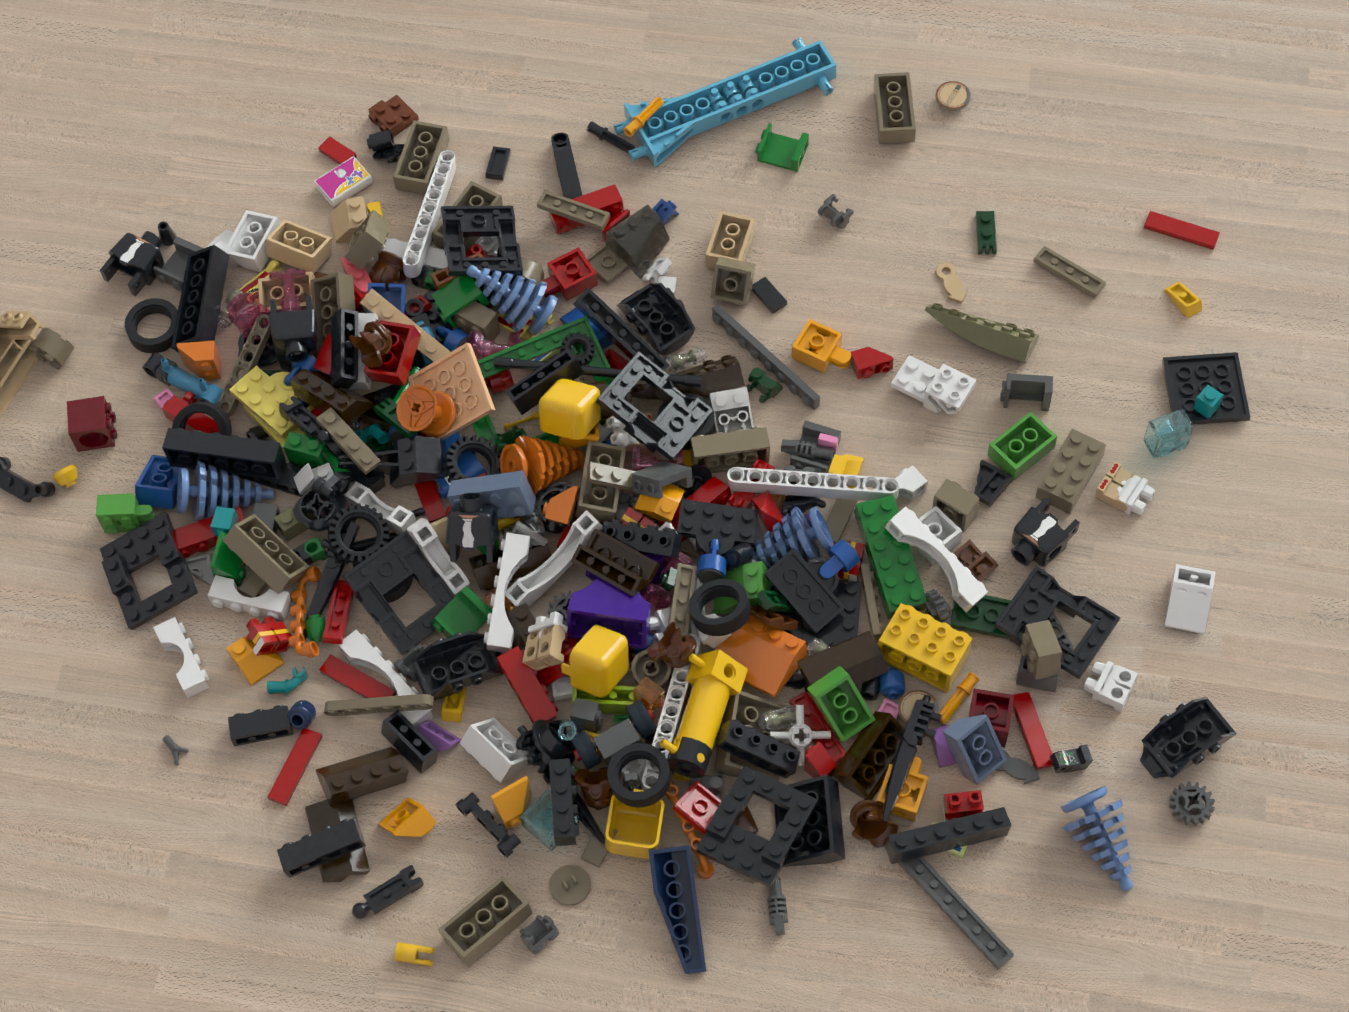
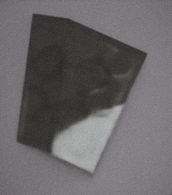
(638, 239)

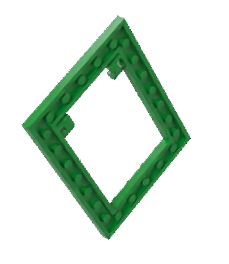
(535, 348)

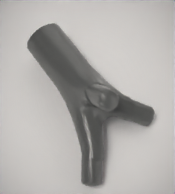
(175, 749)

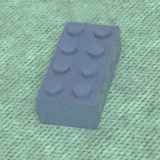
(505, 491)

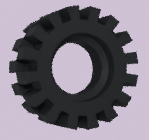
(585, 342)

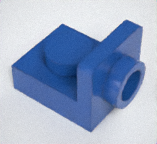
(665, 210)

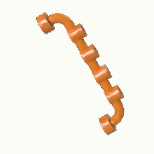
(309, 649)
(705, 868)

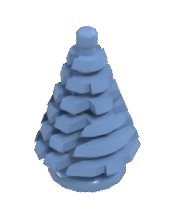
(518, 298)
(206, 489)
(794, 534)
(1103, 837)

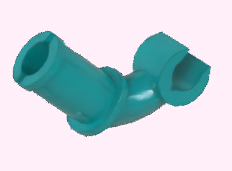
(373, 431)
(287, 685)

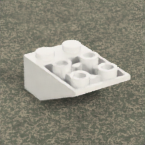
(731, 410)
(1189, 599)

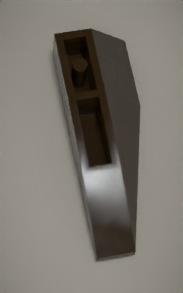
(716, 377)

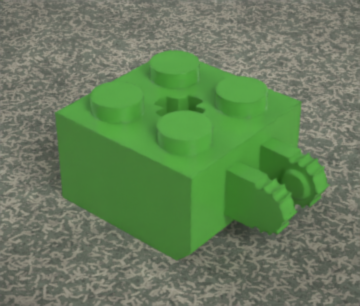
(121, 512)

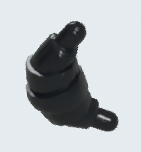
(802, 502)

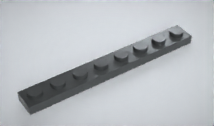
(769, 360)
(958, 911)

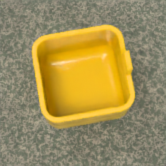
(569, 409)
(598, 661)
(637, 828)

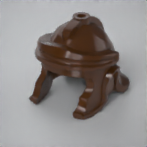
(388, 269)
(373, 343)
(673, 647)
(595, 787)
(869, 824)

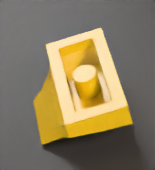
(846, 465)

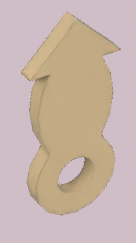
(952, 283)

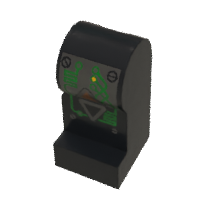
(1071, 760)

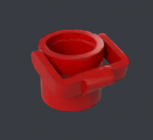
(501, 382)

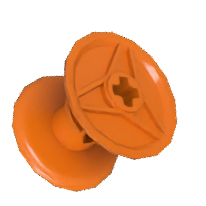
(426, 410)

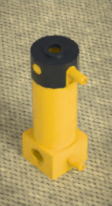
(713, 680)

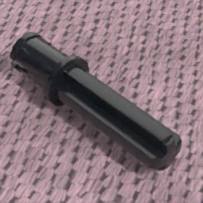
(606, 135)

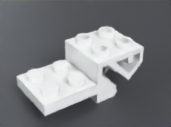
(934, 387)

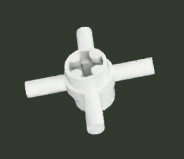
(809, 734)

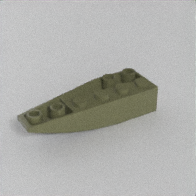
(988, 334)

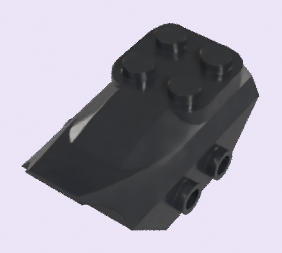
(659, 317)
(455, 664)
(1184, 738)

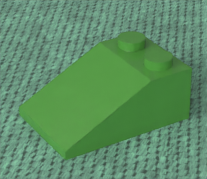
(752, 580)

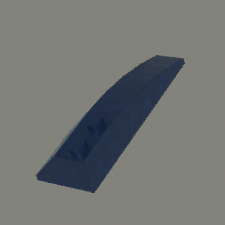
(677, 900)

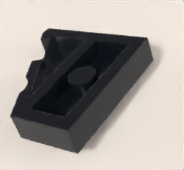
(991, 483)

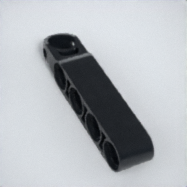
(566, 165)

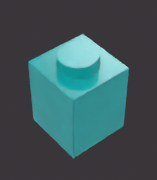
(1208, 401)
(223, 520)

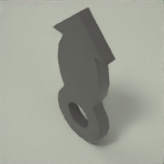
(1019, 769)

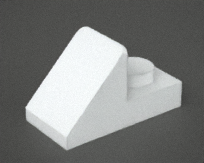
(306, 476)

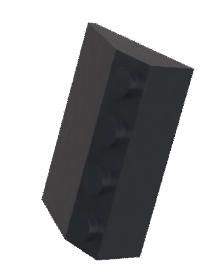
(823, 834)

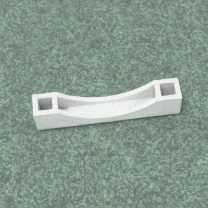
(909, 529)
(515, 554)
(532, 586)
(361, 653)

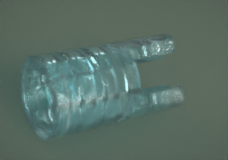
(571, 733)

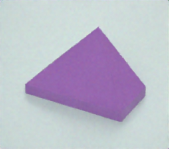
(438, 736)
(942, 749)

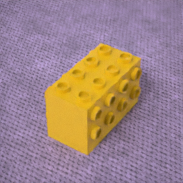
(925, 647)

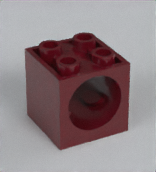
(91, 423)
(997, 708)

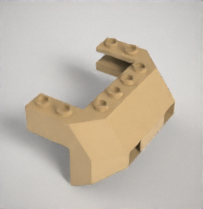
(16, 358)

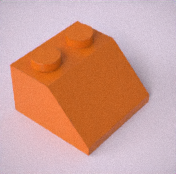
(201, 359)
(561, 506)

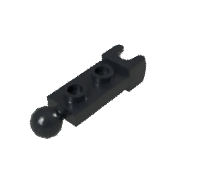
(304, 420)
(388, 893)

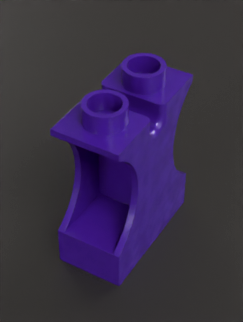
(611, 608)

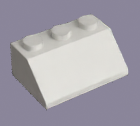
(248, 241)
(494, 749)

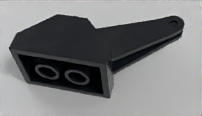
(409, 461)

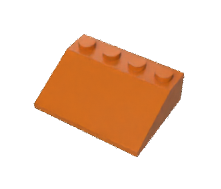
(766, 653)

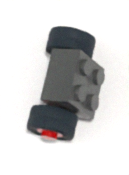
(616, 737)

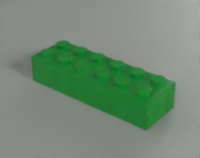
(889, 559)

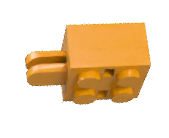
(820, 347)
(911, 794)

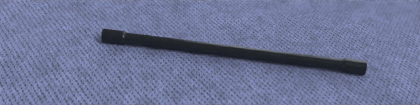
(509, 363)

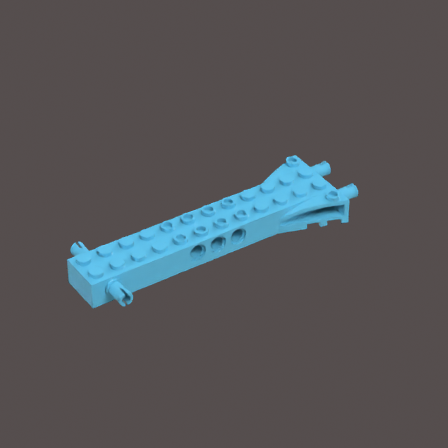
(729, 99)

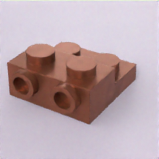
(392, 115)

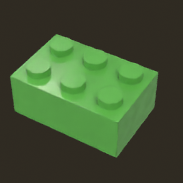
(1022, 445)
(841, 704)

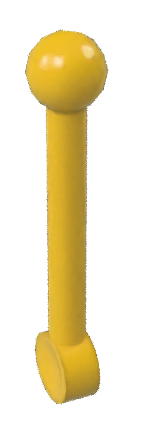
(507, 426)

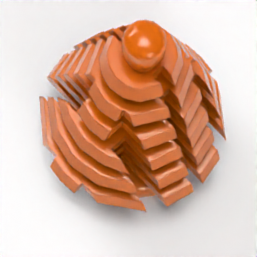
(540, 460)

